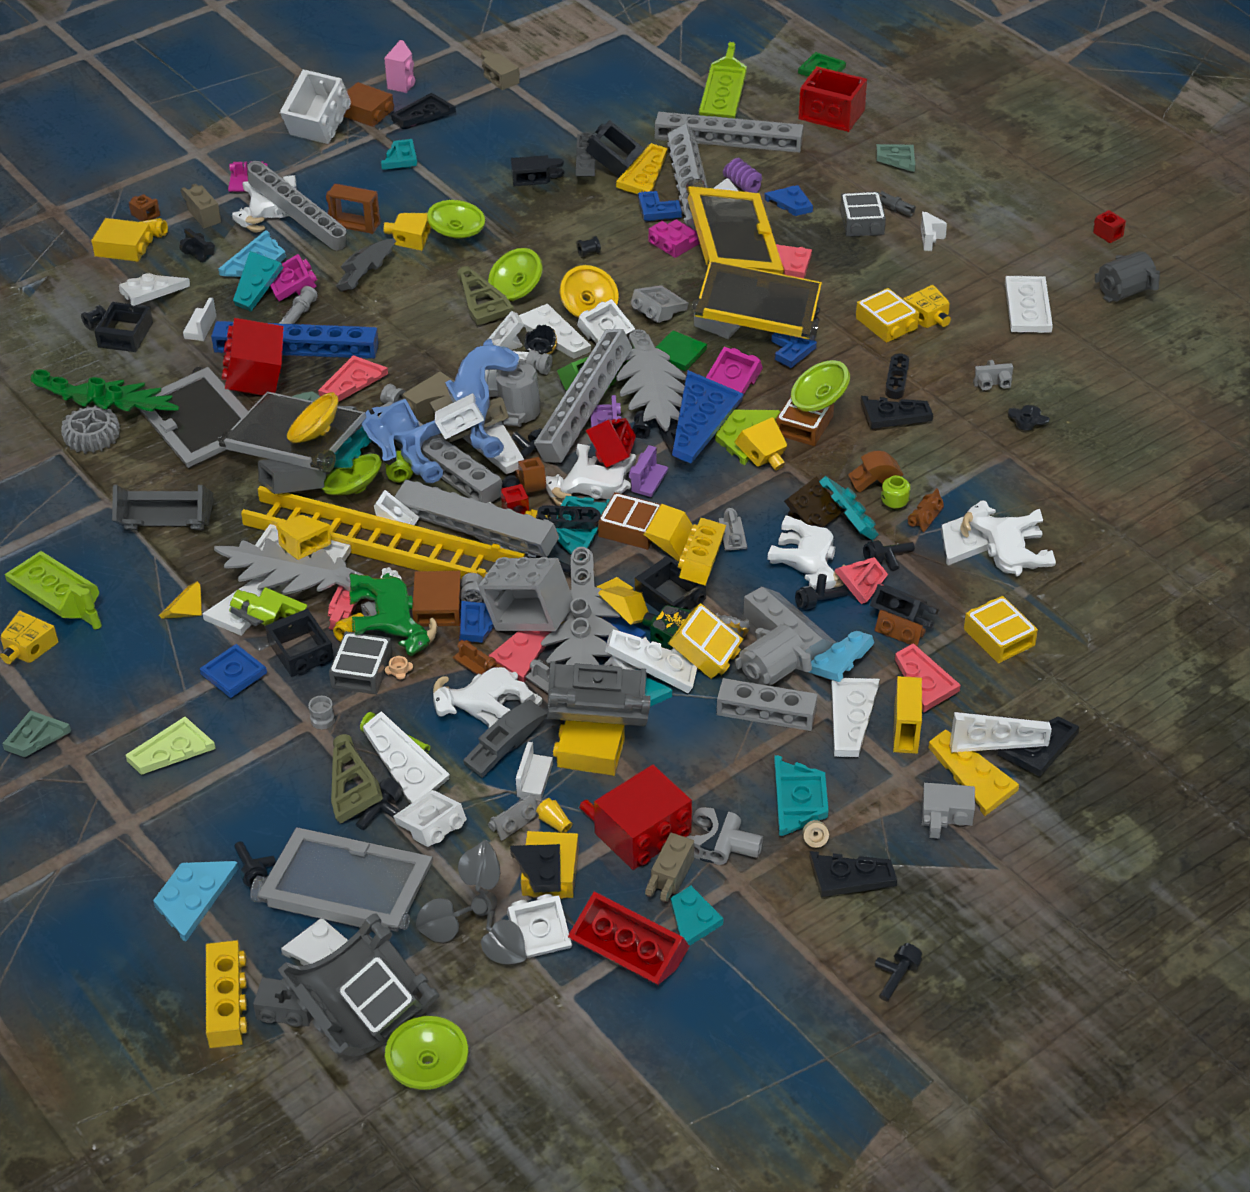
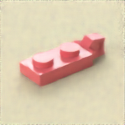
(340, 606)

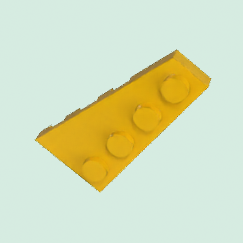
(643, 171)
(972, 769)

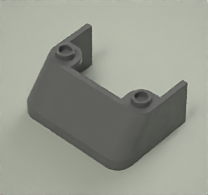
(162, 508)

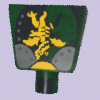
(665, 624)

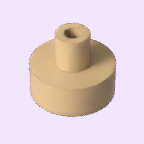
(815, 833)

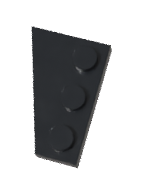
(422, 110)
(891, 413)
(1040, 758)
(849, 875)

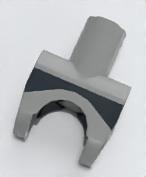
(722, 837)

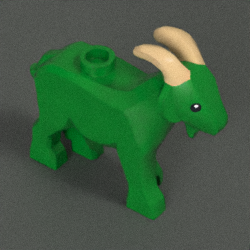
(392, 611)

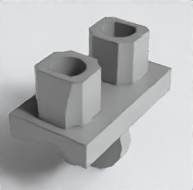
(993, 375)

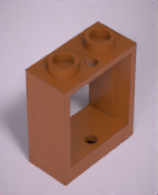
(369, 198)

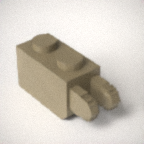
(499, 70)
(201, 205)
(671, 866)

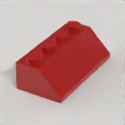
(628, 939)

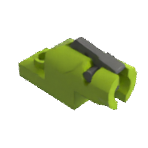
(265, 608)

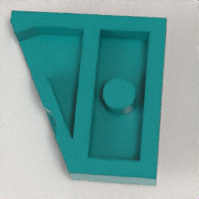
(694, 915)

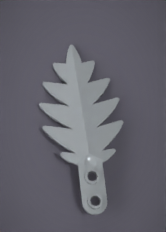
(652, 379)
(285, 567)
(583, 621)

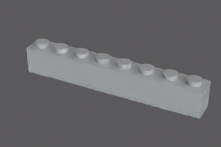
(479, 518)

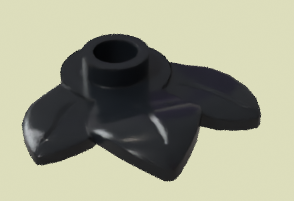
(1028, 417)

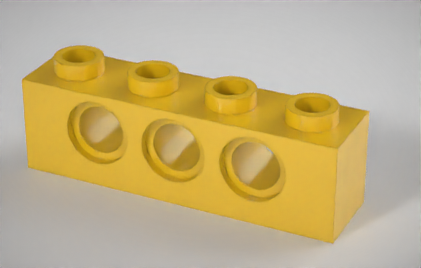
(701, 551)
(225, 994)

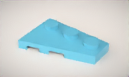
(841, 656)

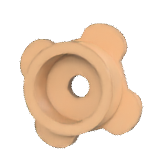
(398, 667)

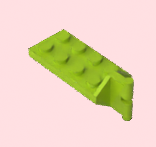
(724, 86)
(56, 588)

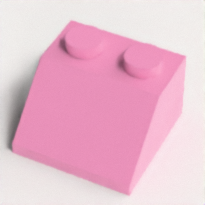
(399, 68)

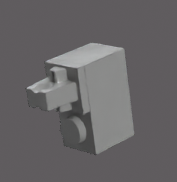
(947, 805)

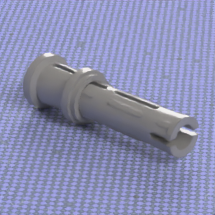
(300, 305)

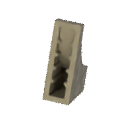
(426, 392)
(496, 413)

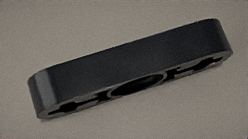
(897, 381)
(583, 522)

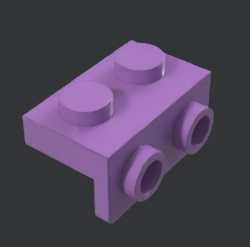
(605, 412)
(647, 473)

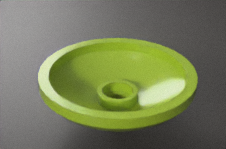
(456, 218)
(516, 273)
(820, 386)
(354, 479)
(425, 1041)

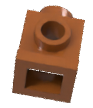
(140, 204)

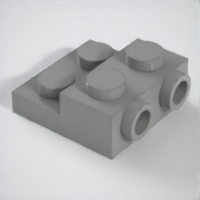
(657, 303)

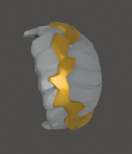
(735, 624)

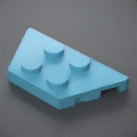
(261, 245)
(192, 893)

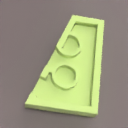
(170, 746)

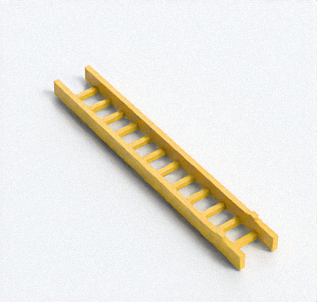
(381, 525)

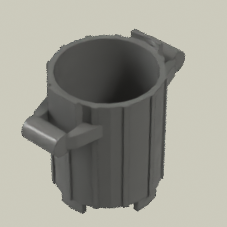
(1127, 276)

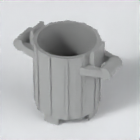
(519, 393)
(774, 655)

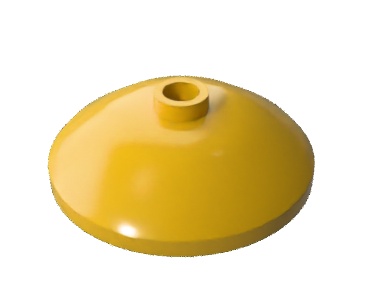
(587, 283)
(314, 419)

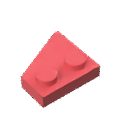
(794, 260)
(862, 578)

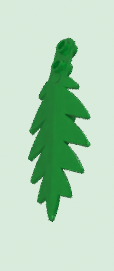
(104, 393)

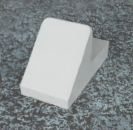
(932, 229)
(507, 332)
(391, 508)

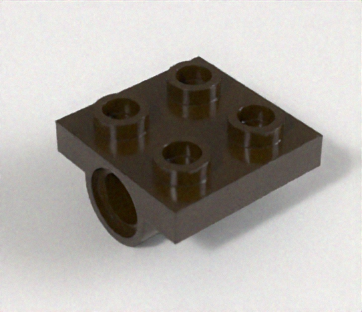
(813, 504)

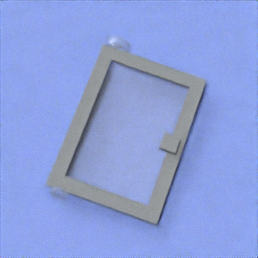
(343, 880)

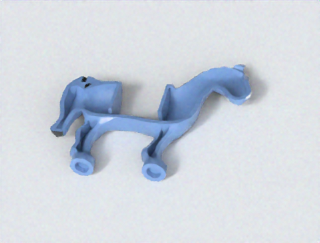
(400, 424)

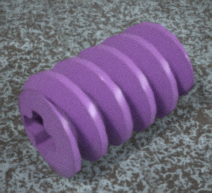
(743, 175)

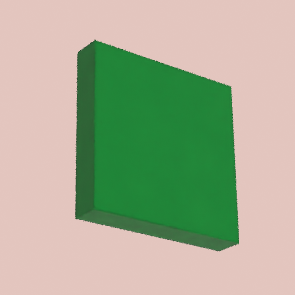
(822, 61)
(682, 349)

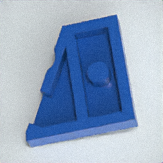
(791, 199)
(474, 621)

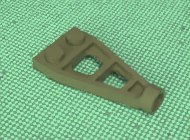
(486, 311)
(360, 797)

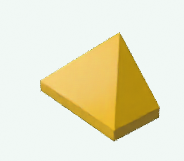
(185, 604)

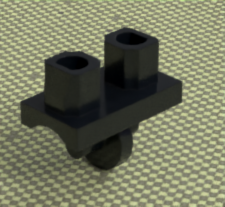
(196, 245)

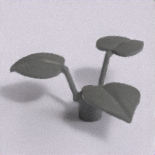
(439, 922)

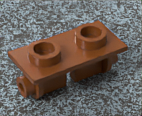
(926, 510)
(899, 628)
(474, 659)

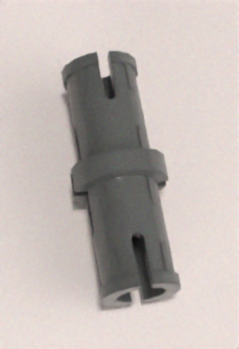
(897, 204)

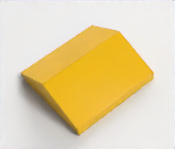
(669, 530)
(626, 602)

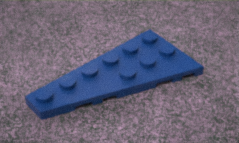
(701, 414)

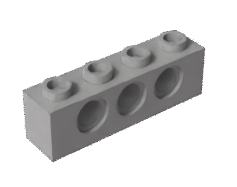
(766, 704)

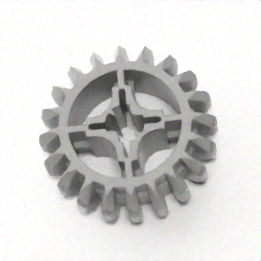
(90, 429)

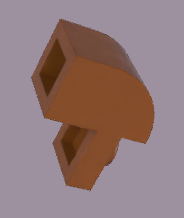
(875, 466)
(531, 474)

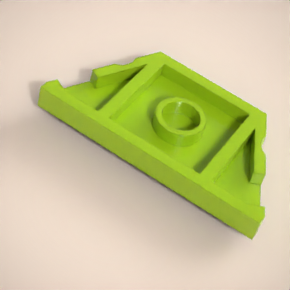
(737, 422)

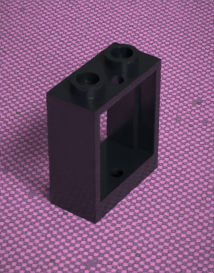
(606, 155)
(121, 339)
(657, 575)
(302, 623)

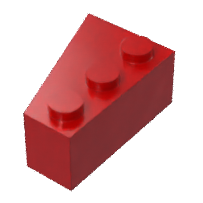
(612, 440)

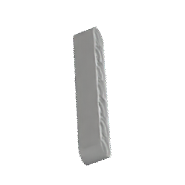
(296, 205)

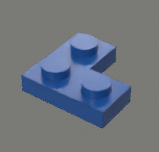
(654, 210)
(793, 348)

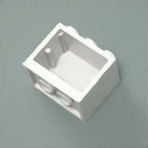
(315, 106)

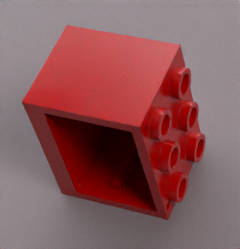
(832, 99)
(252, 356)
(641, 815)

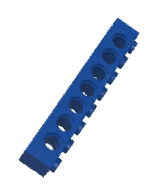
(315, 340)

